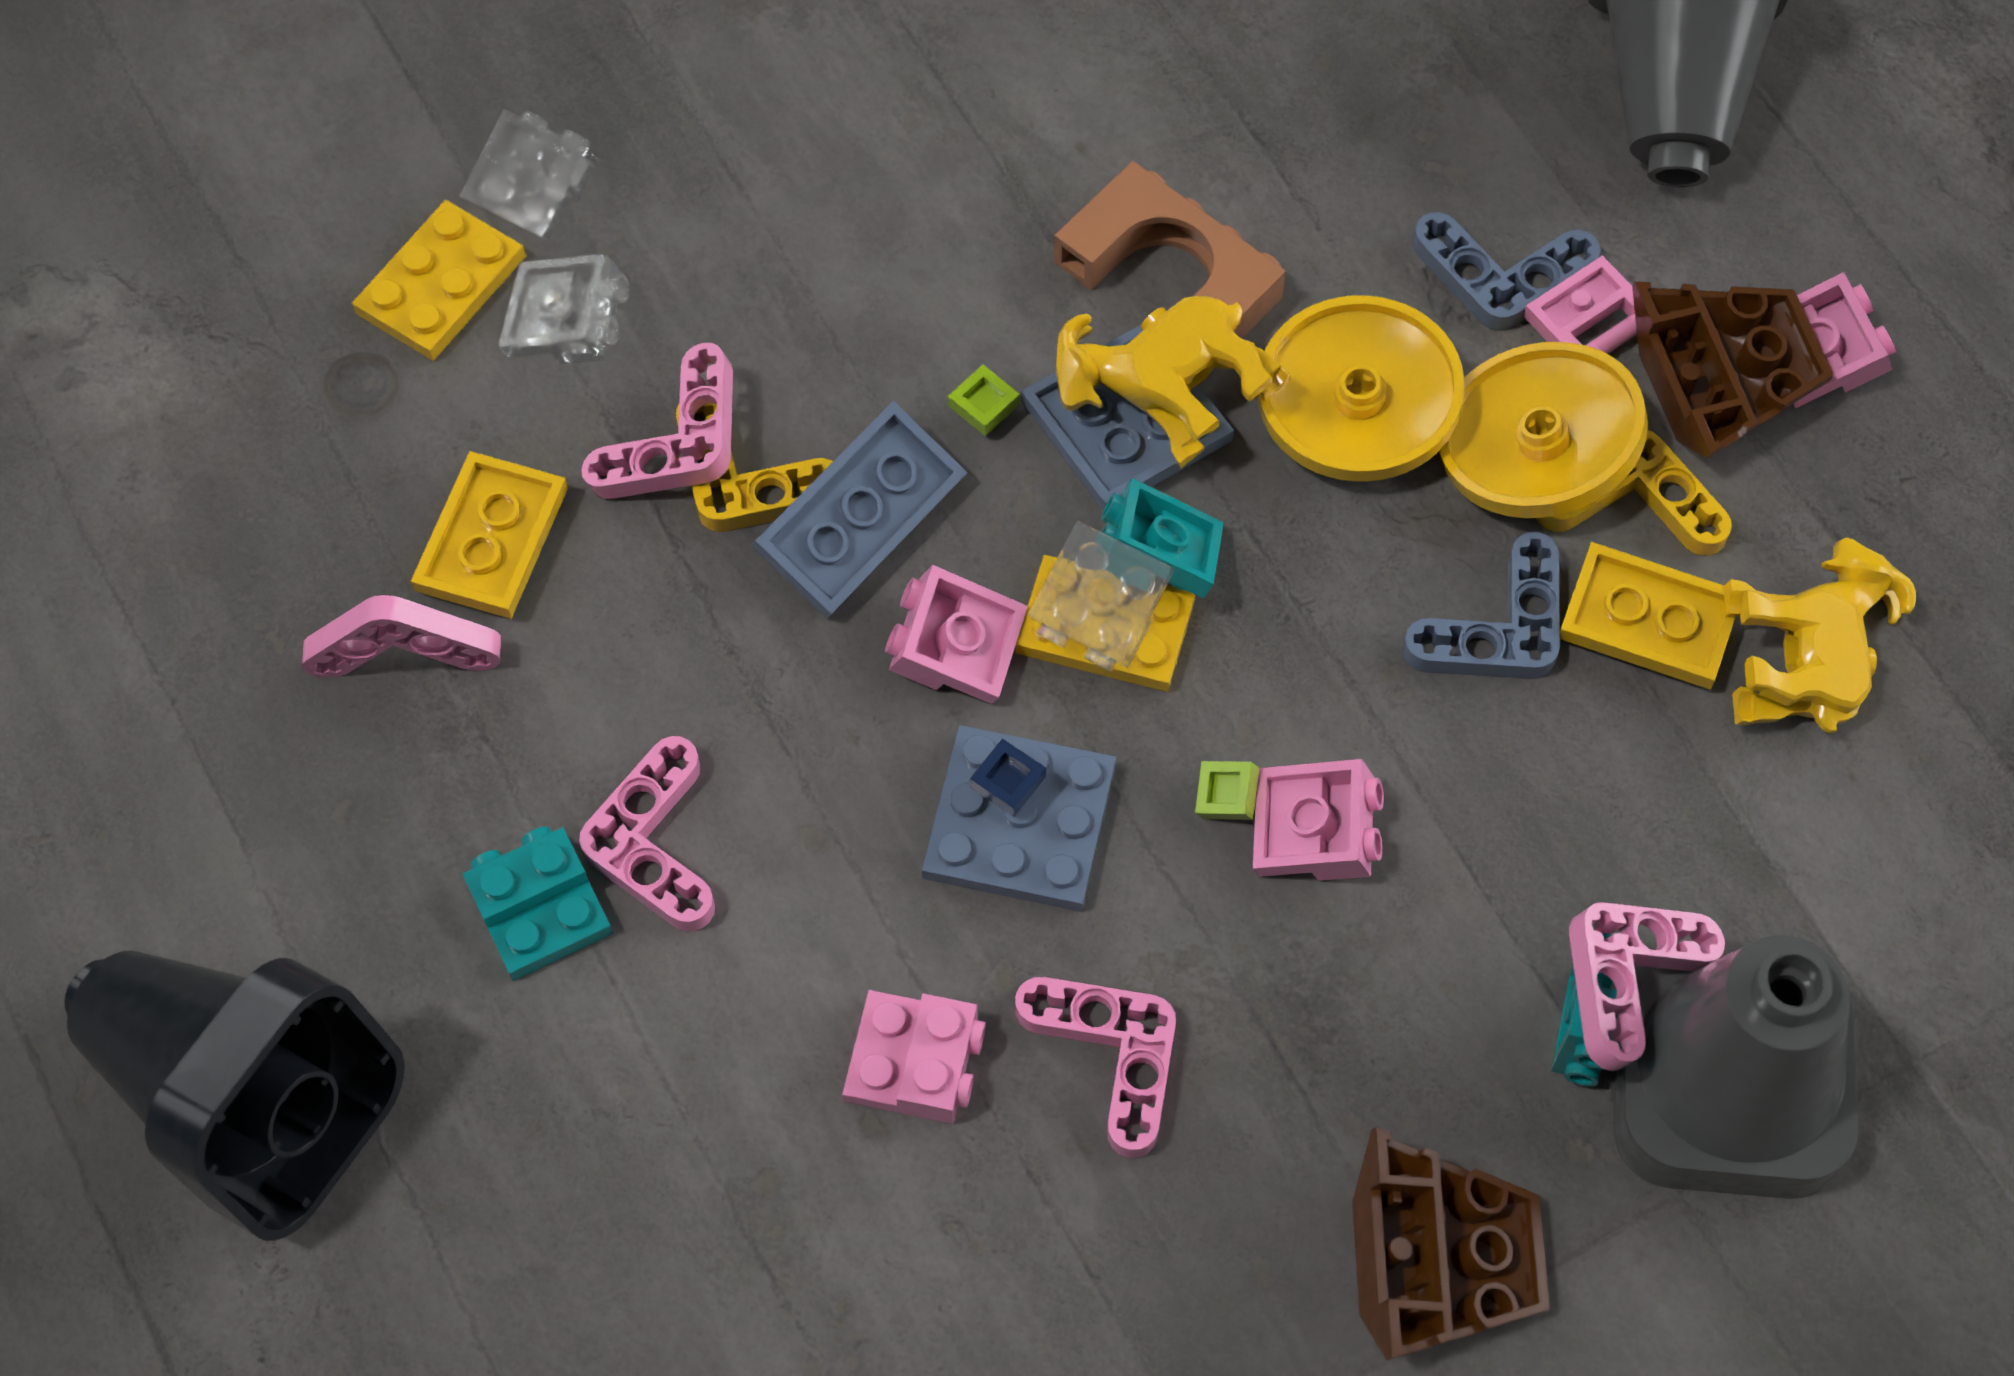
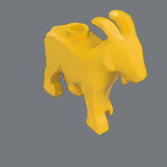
(1165, 365)
(1822, 639)

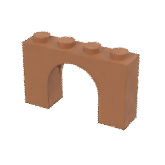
(1145, 212)

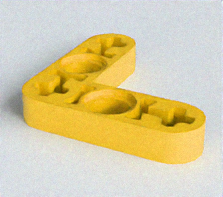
(1645, 479)
(741, 490)

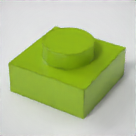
(984, 400)
(1227, 790)

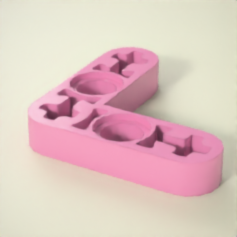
(691, 441)
(400, 623)
(633, 846)
(1617, 960)
(1133, 1043)

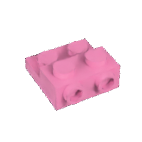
(1845, 335)
(955, 634)
(1317, 820)
(914, 1055)

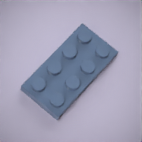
(859, 509)

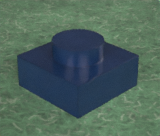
(1008, 777)

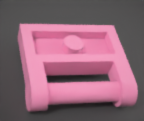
(1582, 303)

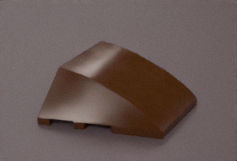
(1725, 358)
(1441, 1248)

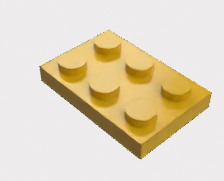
(439, 280)
(489, 534)
(1648, 616)
(1155, 658)

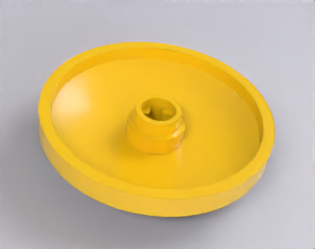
(1366, 389)
(1545, 430)

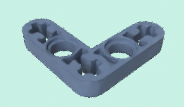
(1494, 282)
(1508, 638)

